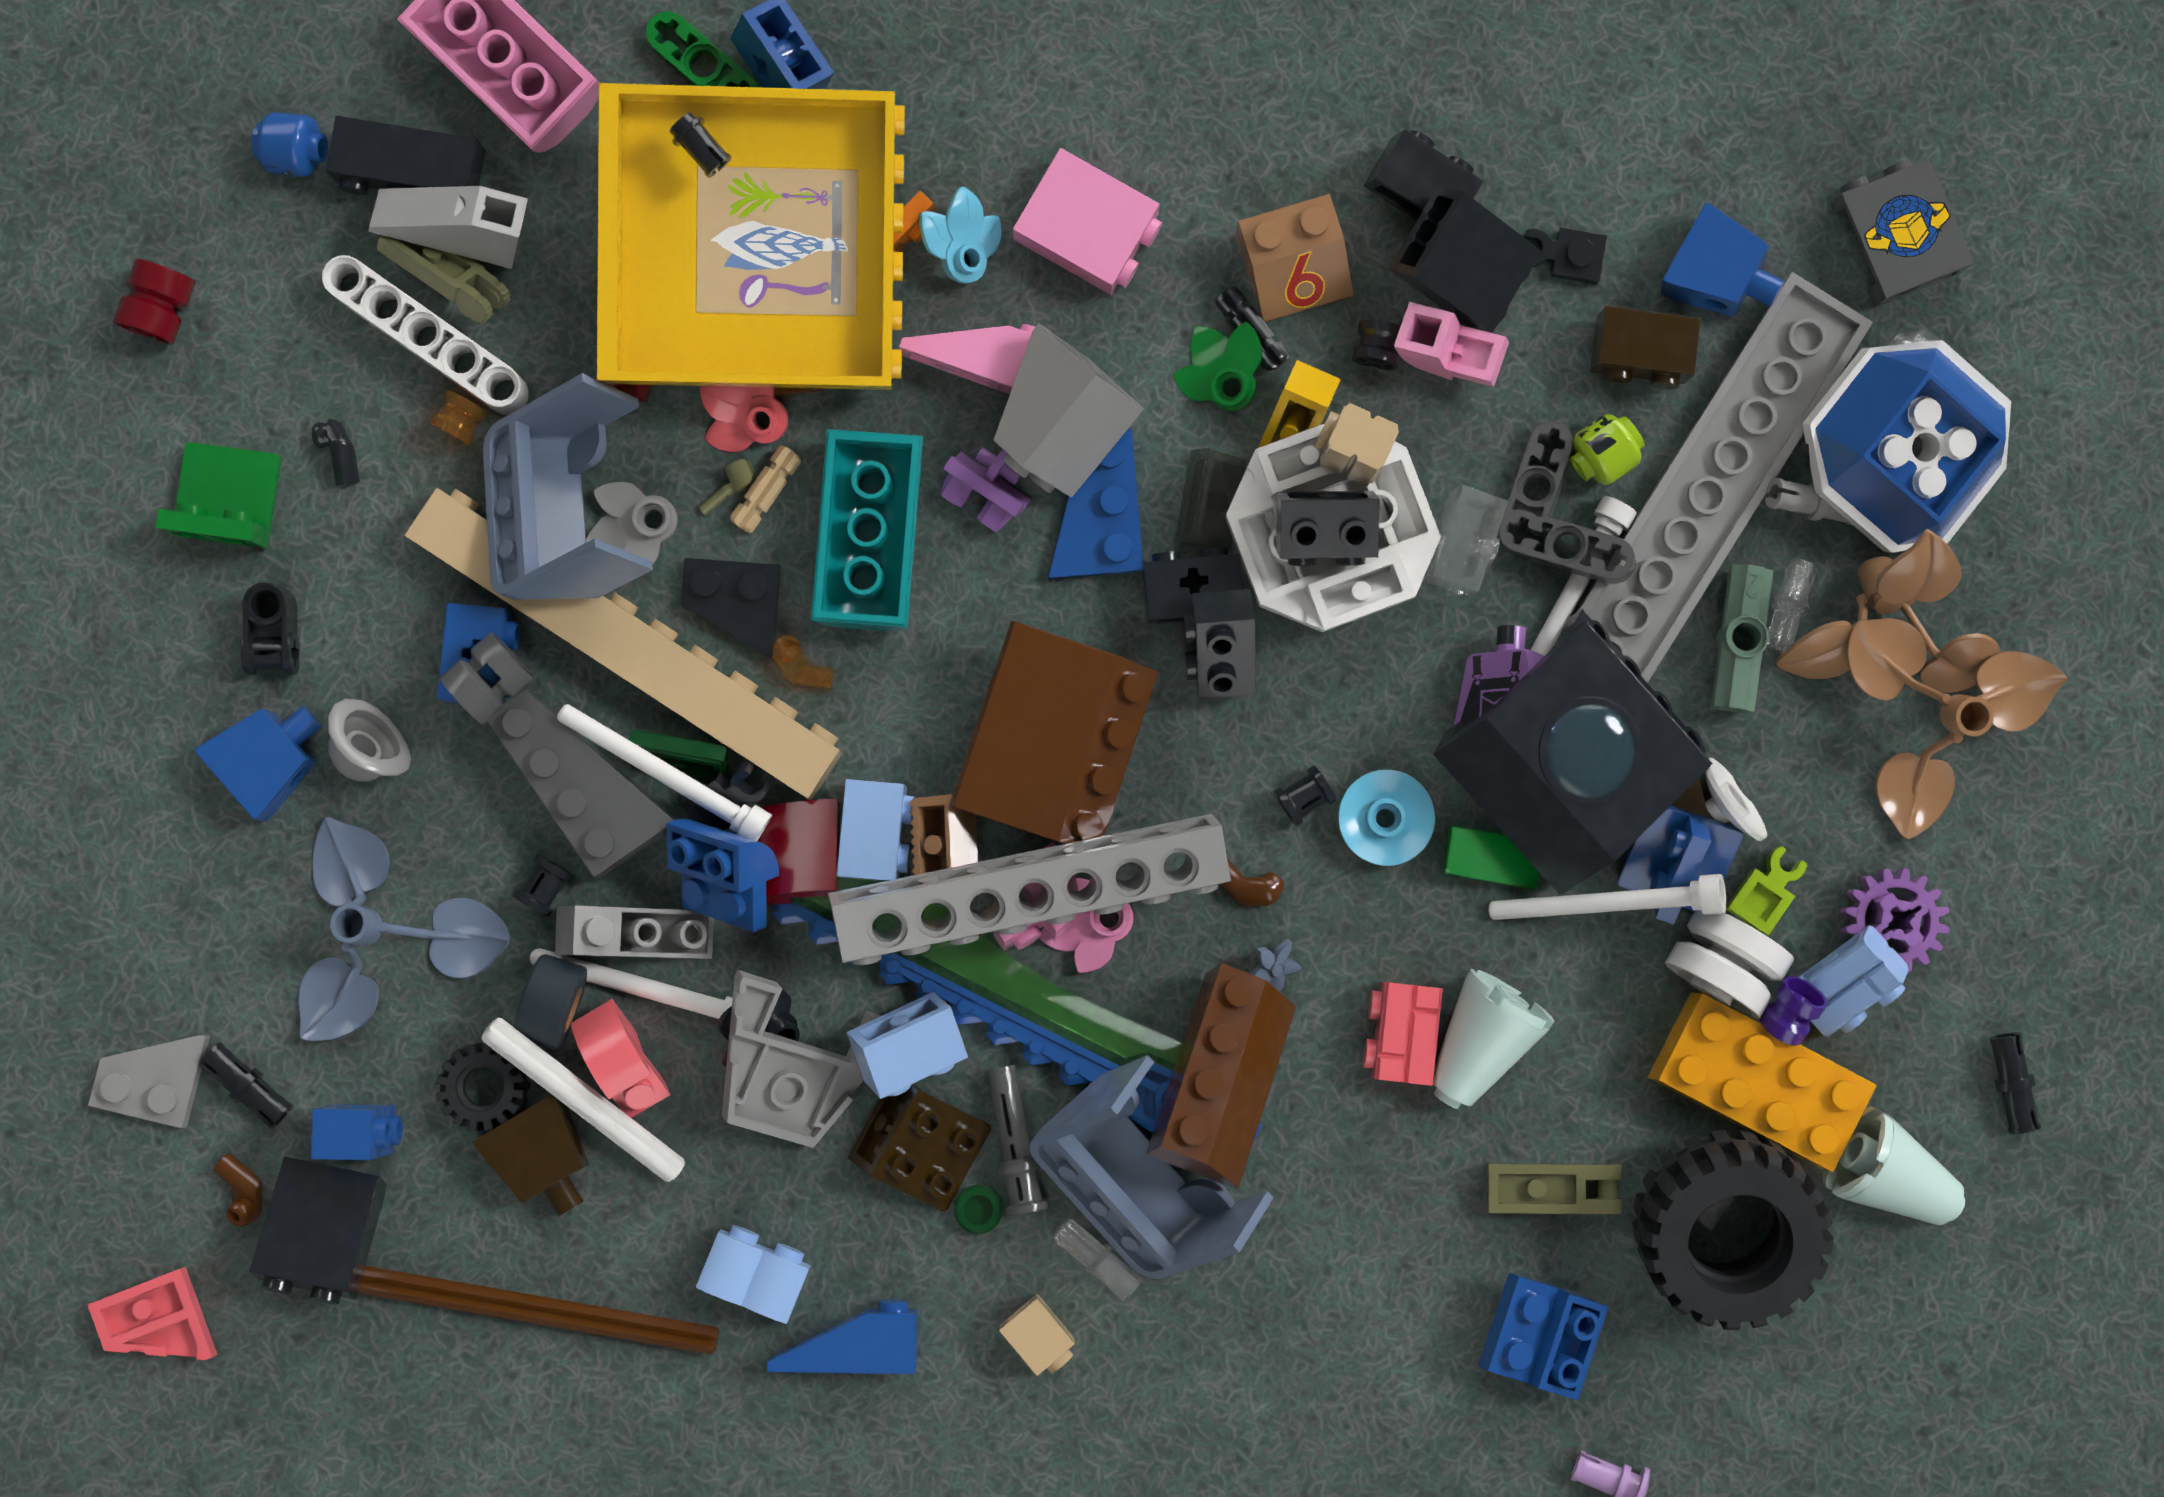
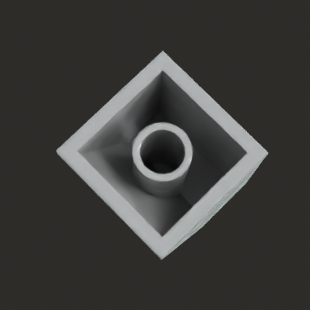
(1061, 415)

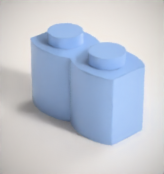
(753, 1274)

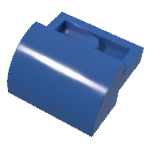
(721, 873)
(1543, 1336)

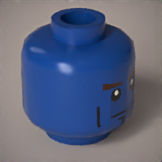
(289, 144)

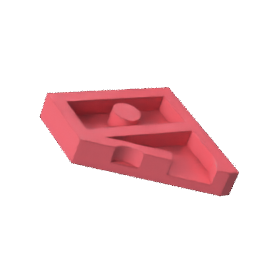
(154, 1319)

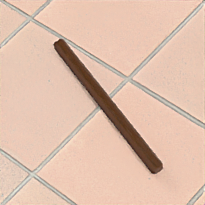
(539, 1310)

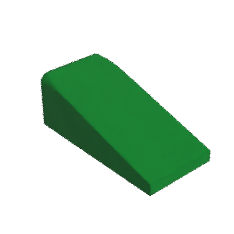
(1486, 858)

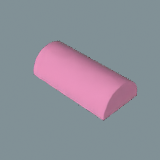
(507, 65)

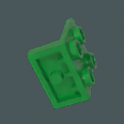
(224, 496)

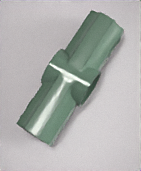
(1747, 608)

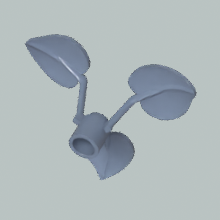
(355, 861)

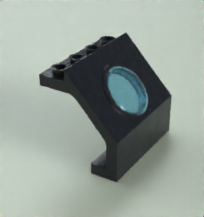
(1576, 756)

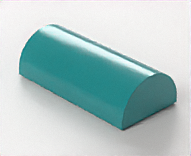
(867, 530)

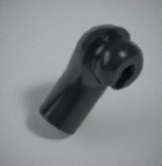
(341, 449)

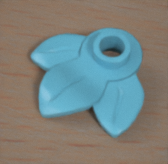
(960, 232)

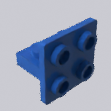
(1678, 851)

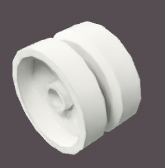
(1727, 963)

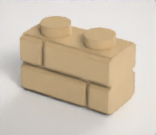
(1356, 443)

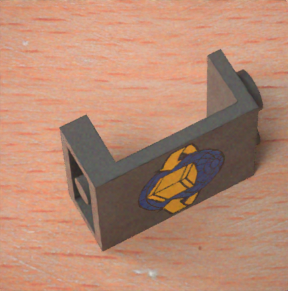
(1904, 229)

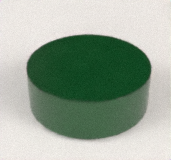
(978, 1209)

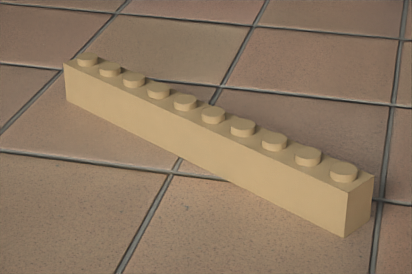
(645, 656)

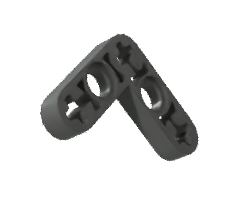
(1539, 515)

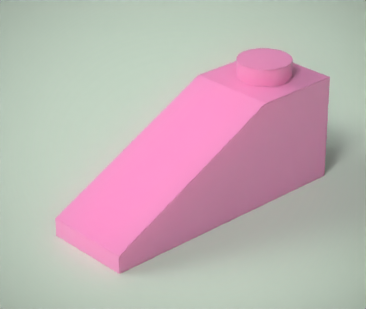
(979, 355)

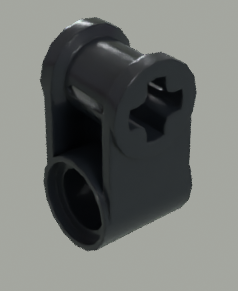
(269, 634)

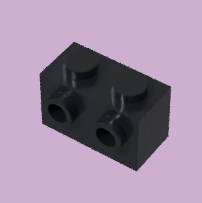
(1327, 526)
(1222, 644)

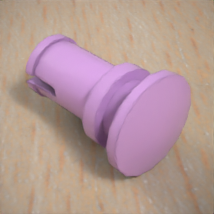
(1609, 1477)

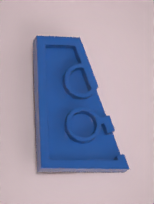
(1102, 521)

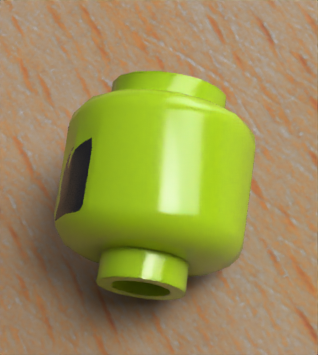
(1607, 449)

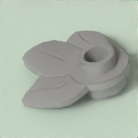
(626, 517)

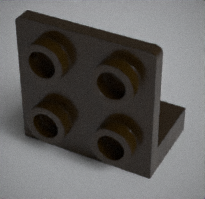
(919, 1145)

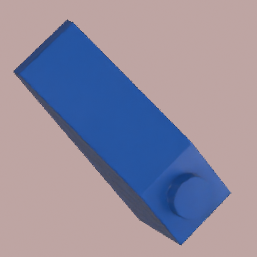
(870, 1342)

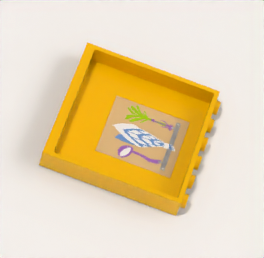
(770, 263)

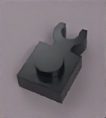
(1574, 254)
(736, 791)

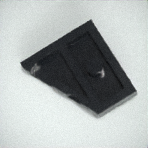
(735, 598)

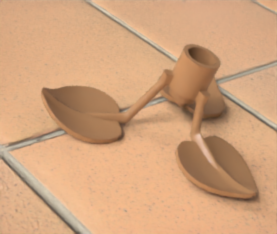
(1920, 573)
(2013, 697)

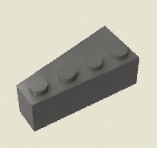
(585, 793)

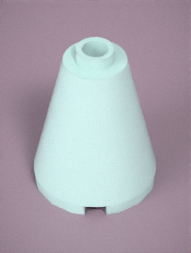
(1485, 1038)
(1894, 1173)

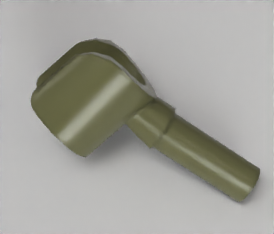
(740, 475)

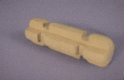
(765, 489)

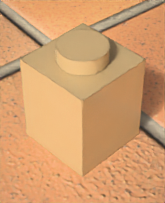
(1038, 1336)

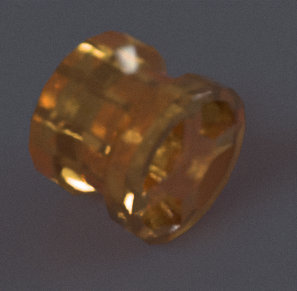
(458, 417)

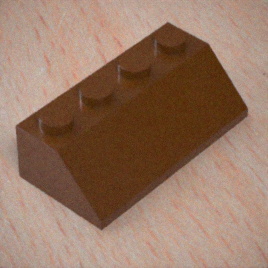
(1222, 1075)

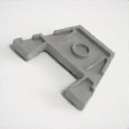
(777, 1081)

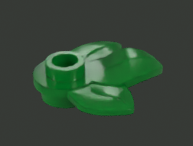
(1216, 362)

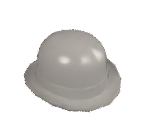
(365, 742)

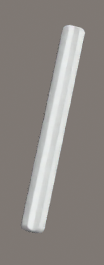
(583, 1099)

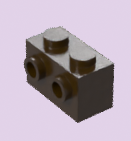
(1645, 347)

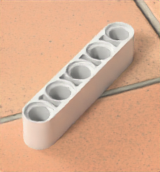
(410, 319)

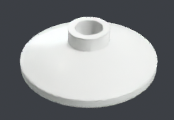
(1731, 804)

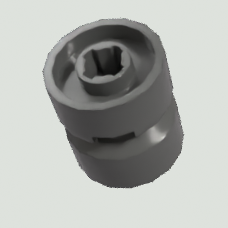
(474, 690)

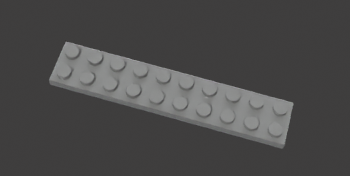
(1725, 469)

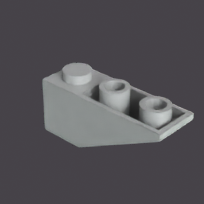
(453, 219)
(633, 932)

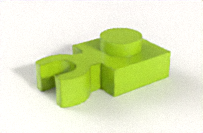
(1762, 897)

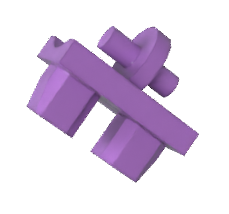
(968, 475)

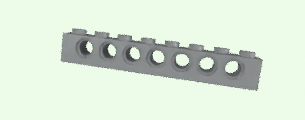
(1004, 877)

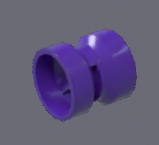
(1793, 1010)

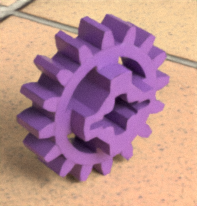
(1883, 903)

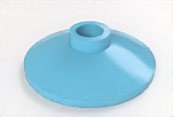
(1411, 812)

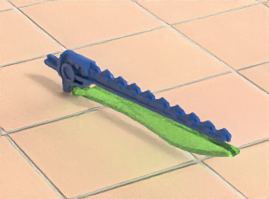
(1007, 977)

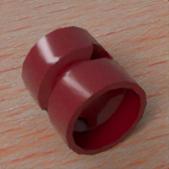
(154, 301)

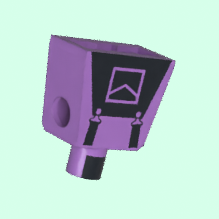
(1493, 674)

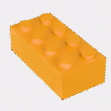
(1762, 1082)

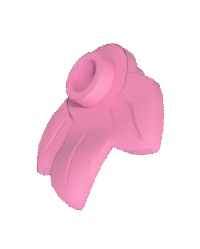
(1089, 938)

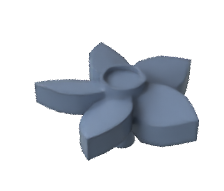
(1275, 964)

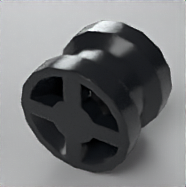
(1377, 344)

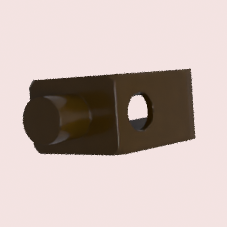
(537, 1154)

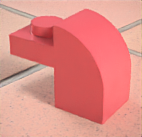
(617, 1059)

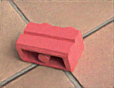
(1404, 1033)

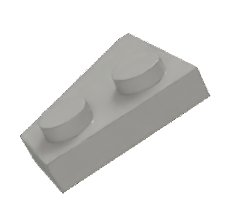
(151, 1081)

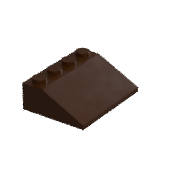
(1053, 736)

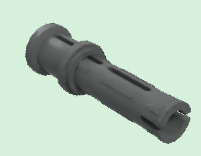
(1017, 1164)

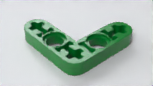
(727, 71)

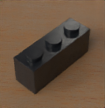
(396, 156)

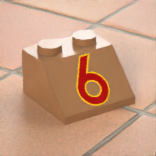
(1295, 258)

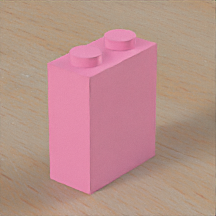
(1088, 222)

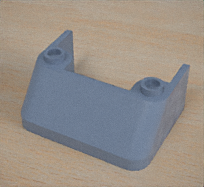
(537, 497)
(1132, 1197)

